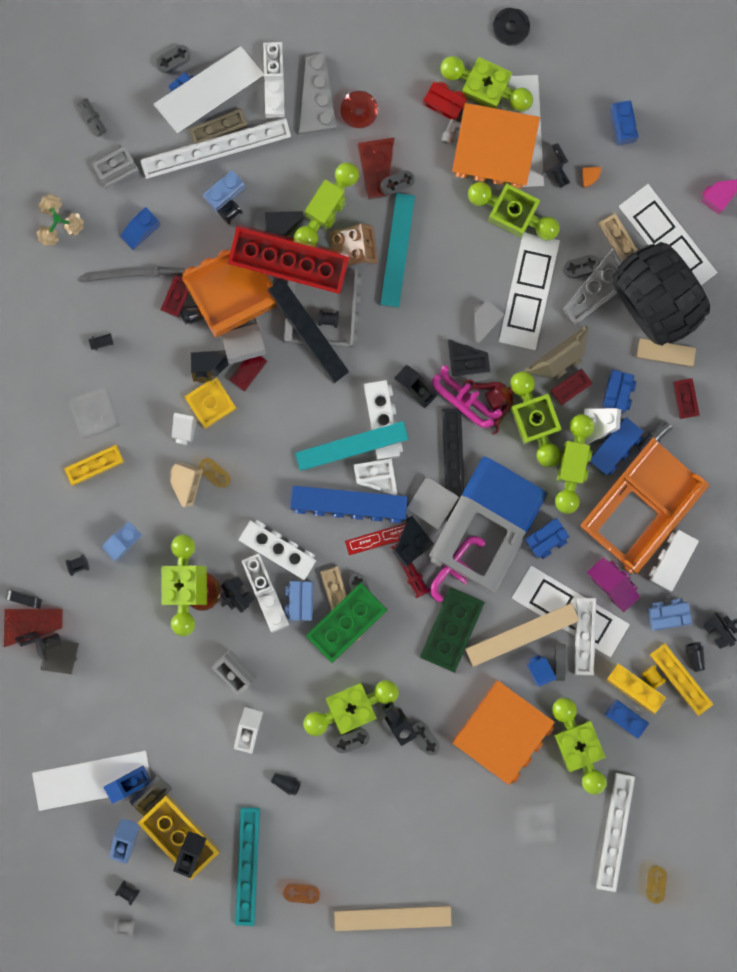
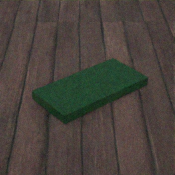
(452, 629)

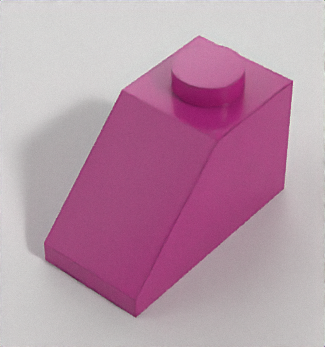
(719, 195)

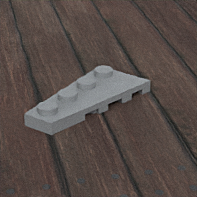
(317, 104)
(595, 290)

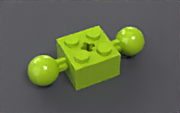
(485, 71)
(327, 202)
(546, 227)
(523, 385)
(573, 464)
(184, 585)
(317, 723)
(593, 781)

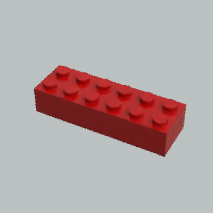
(289, 258)

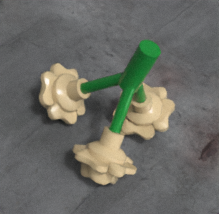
(51, 206)

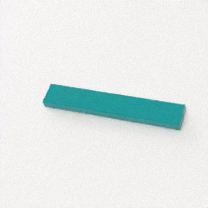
(397, 250)
(352, 446)
(247, 866)

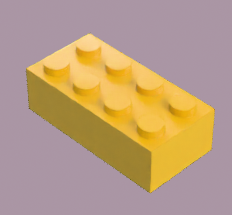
(168, 828)

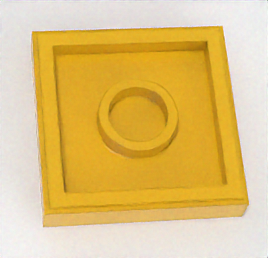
(210, 402)

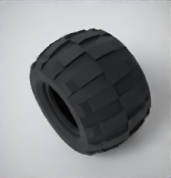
(661, 293)

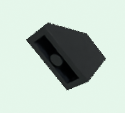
(282, 222)
(207, 365)
(415, 386)
(189, 854)

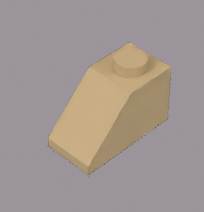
(185, 482)

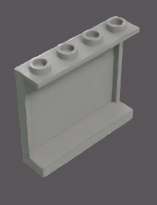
(316, 299)

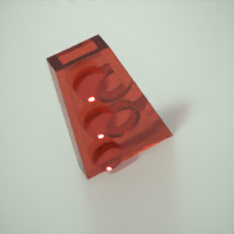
(375, 164)
(23, 621)

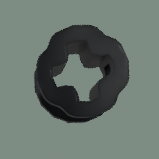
(230, 212)
(328, 318)
(77, 565)
(127, 892)

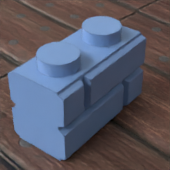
(224, 191)
(300, 601)
(669, 615)
(124, 841)

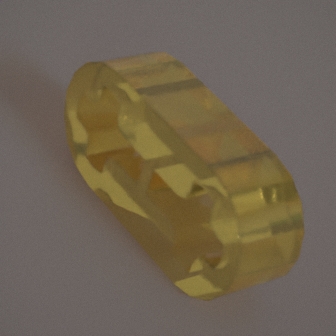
(218, 469)
(661, 885)

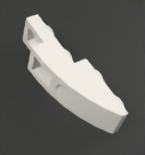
(274, 80)
(265, 593)

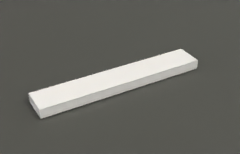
(615, 832)

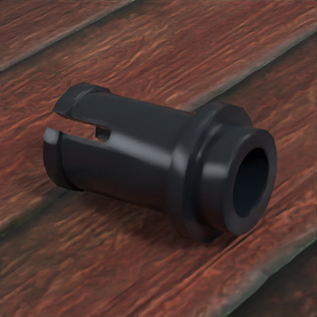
(101, 341)

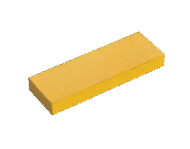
(94, 465)

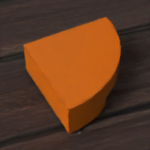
(590, 175)

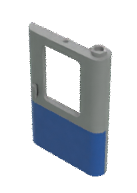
(503, 500)

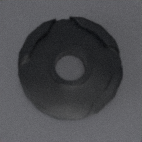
(508, 37)

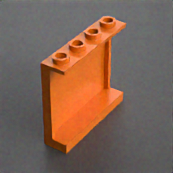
(495, 145)
(227, 293)
(503, 733)

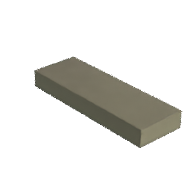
(219, 126)

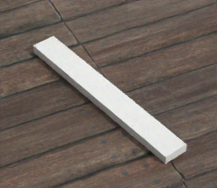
(215, 148)

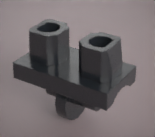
(233, 597)
(726, 637)

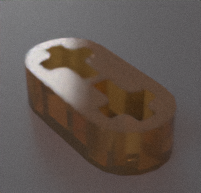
(300, 898)

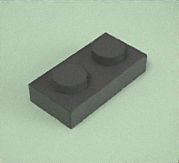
(150, 795)

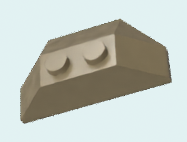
(561, 357)

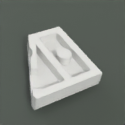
(604, 421)
(377, 475)

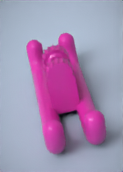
(464, 399)
(446, 570)

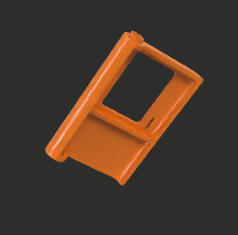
(664, 487)

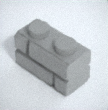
(234, 672)

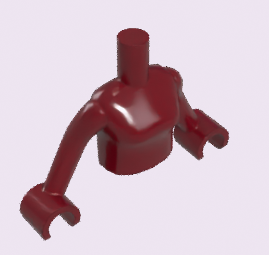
(497, 398)

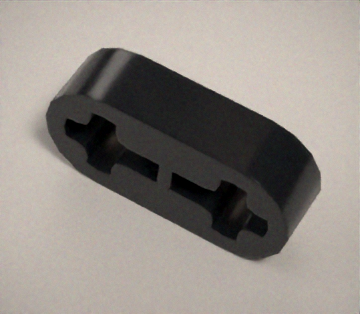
(23, 599)

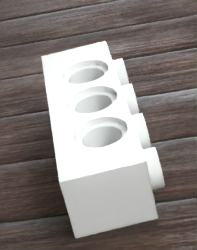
(373, 391)
(249, 538)

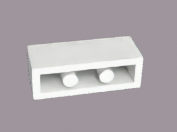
(672, 560)

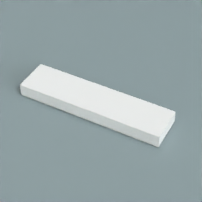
(585, 636)

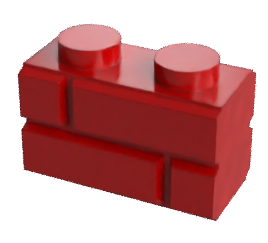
(445, 101)

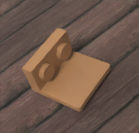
(357, 241)

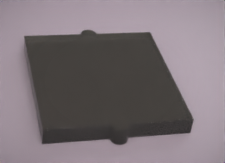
(59, 656)

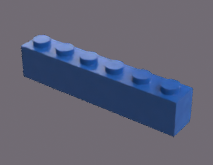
(348, 503)

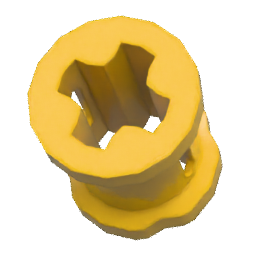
(653, 677)

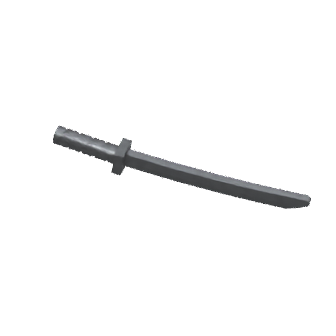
(156, 271)

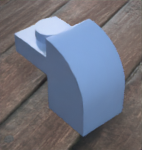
(121, 542)

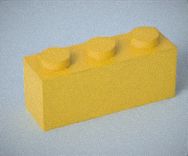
(636, 689)

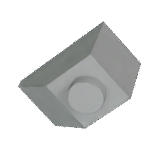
(485, 319)

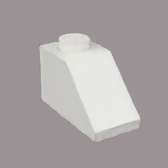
(183, 428)
(248, 730)

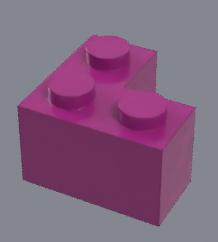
(614, 583)

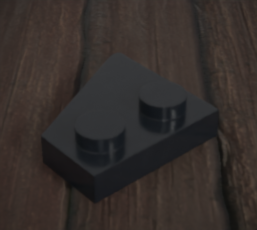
(467, 360)
(412, 542)

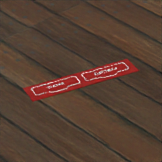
(374, 539)

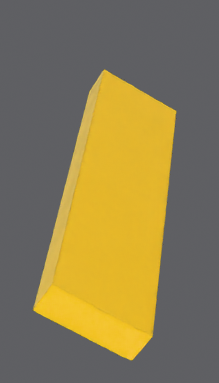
(681, 679)

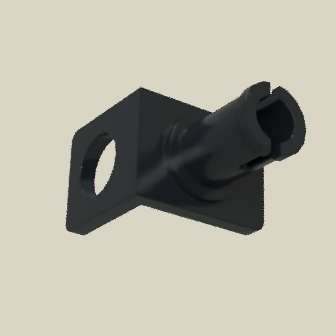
(557, 170)
(39, 641)
(398, 722)

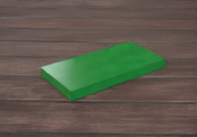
(346, 622)

